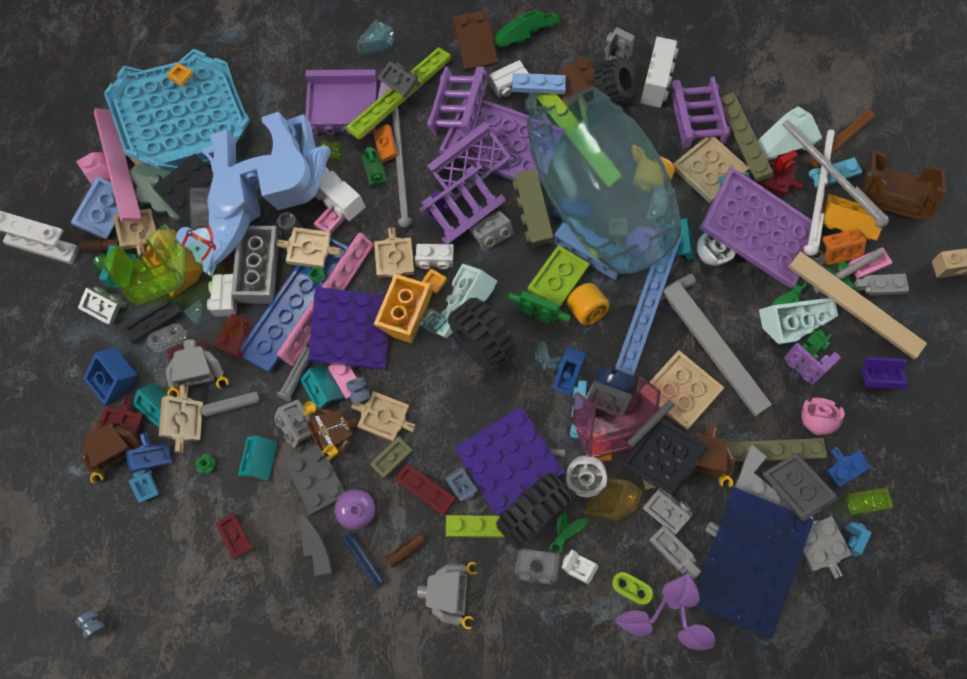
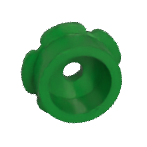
(210, 464)

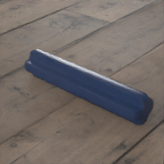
(363, 560)

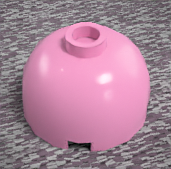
(821, 416)

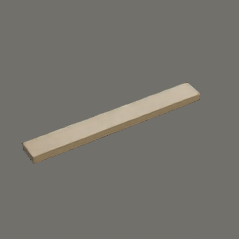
(857, 305)

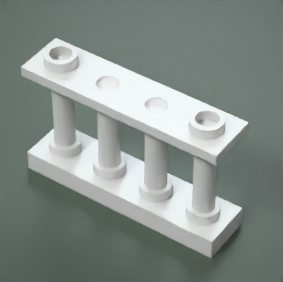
(36, 238)

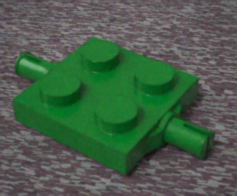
(539, 307)

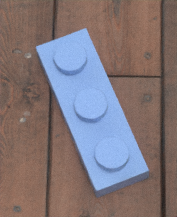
(538, 83)

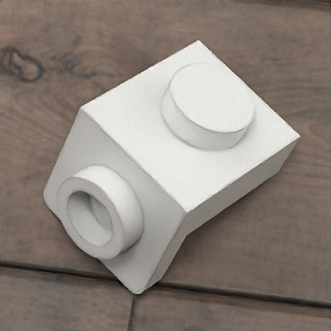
(579, 567)

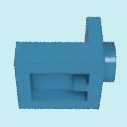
(143, 485)
(859, 539)

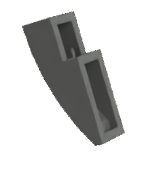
(315, 548)

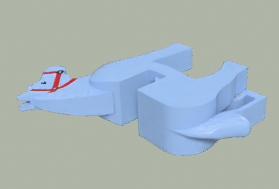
(285, 180)

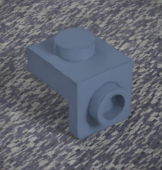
(461, 484)

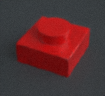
(786, 161)

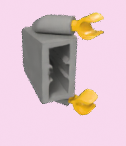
(192, 367)
(447, 593)

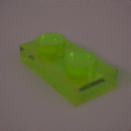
(868, 501)

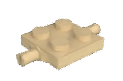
(135, 233)
(308, 247)
(394, 256)
(383, 416)
(180, 419)

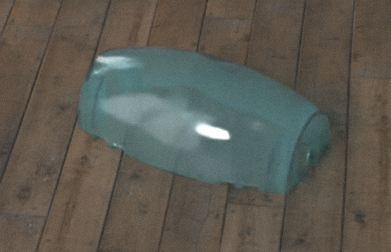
(605, 181)

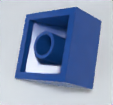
(109, 375)

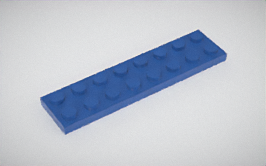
(285, 313)

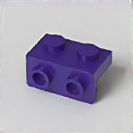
(884, 373)

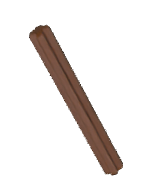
(846, 134)

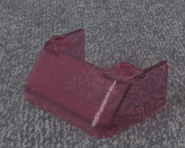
(611, 433)

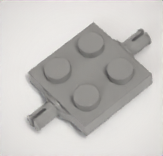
(825, 546)

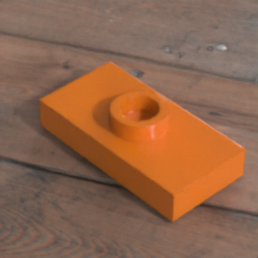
(385, 143)

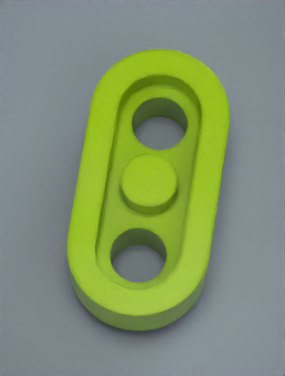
(632, 587)

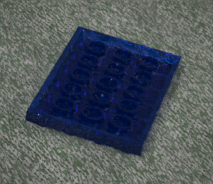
(752, 562)

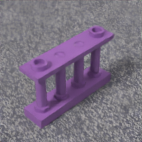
(470, 109)
(684, 120)
(465, 222)

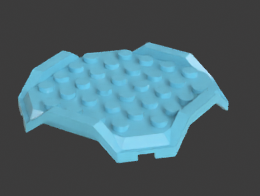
(172, 122)

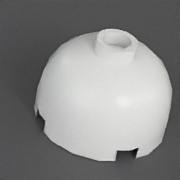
(713, 251)
(586, 476)

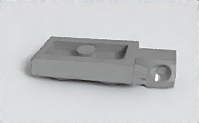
(883, 284)
(674, 552)

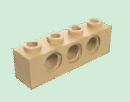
(950, 263)

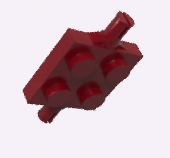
(781, 181)
(123, 417)

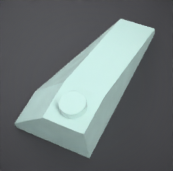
(779, 139)
(467, 284)
(794, 320)

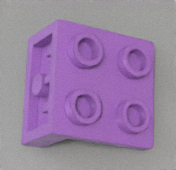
(807, 365)

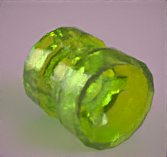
(335, 149)

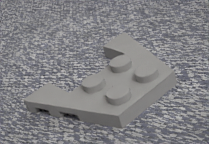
(752, 483)

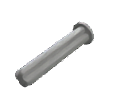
(294, 376)

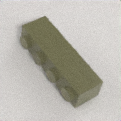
(533, 207)

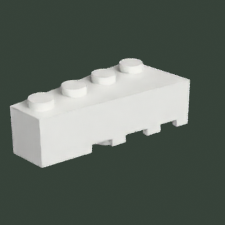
(658, 73)
(339, 195)

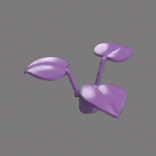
(677, 595)

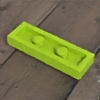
(472, 526)

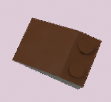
(474, 40)
(577, 77)

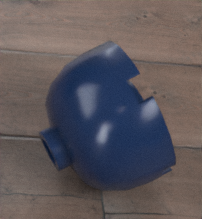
(615, 379)

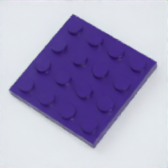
(345, 329)
(507, 459)

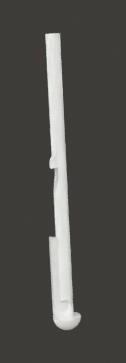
(818, 217)

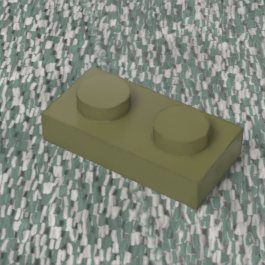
(391, 457)

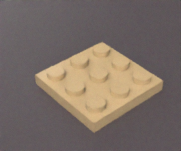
(705, 164)
(687, 388)

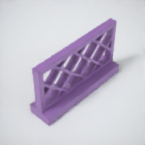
(460, 148)

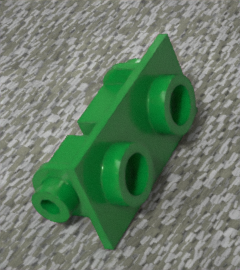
(373, 167)
(818, 342)

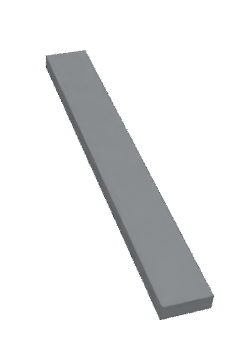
(716, 348)

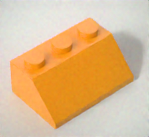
(849, 216)
(192, 268)
(403, 308)

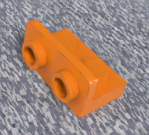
(844, 246)

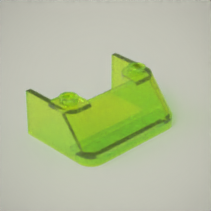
(145, 283)

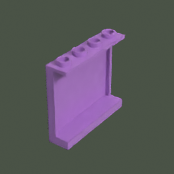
(338, 98)

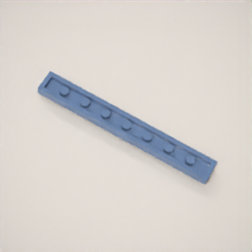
(644, 314)

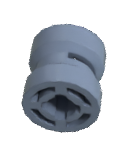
(358, 390)
(90, 624)

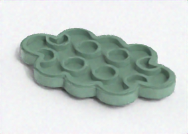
(145, 178)

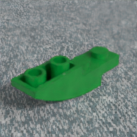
(520, 27)

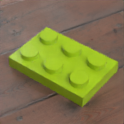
(558, 276)

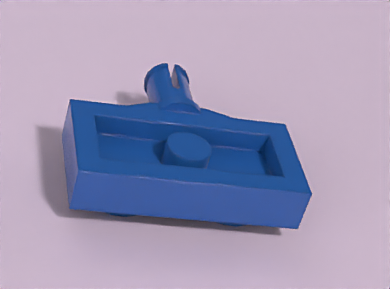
(148, 455)
(846, 467)

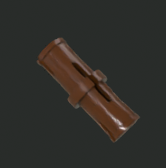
(98, 245)
(405, 550)

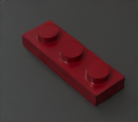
(425, 489)

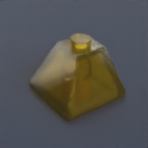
(615, 500)

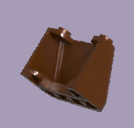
(901, 191)

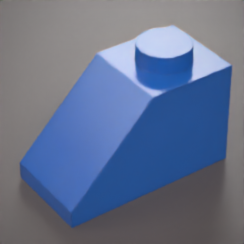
(568, 370)

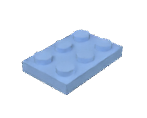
(97, 210)

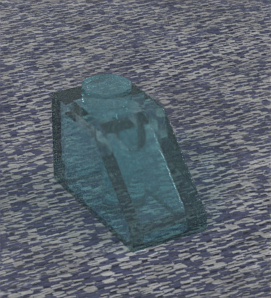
(375, 38)

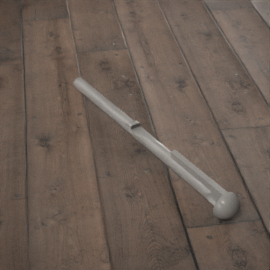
(881, 219)
(404, 221)

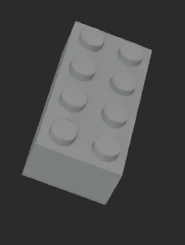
(256, 266)

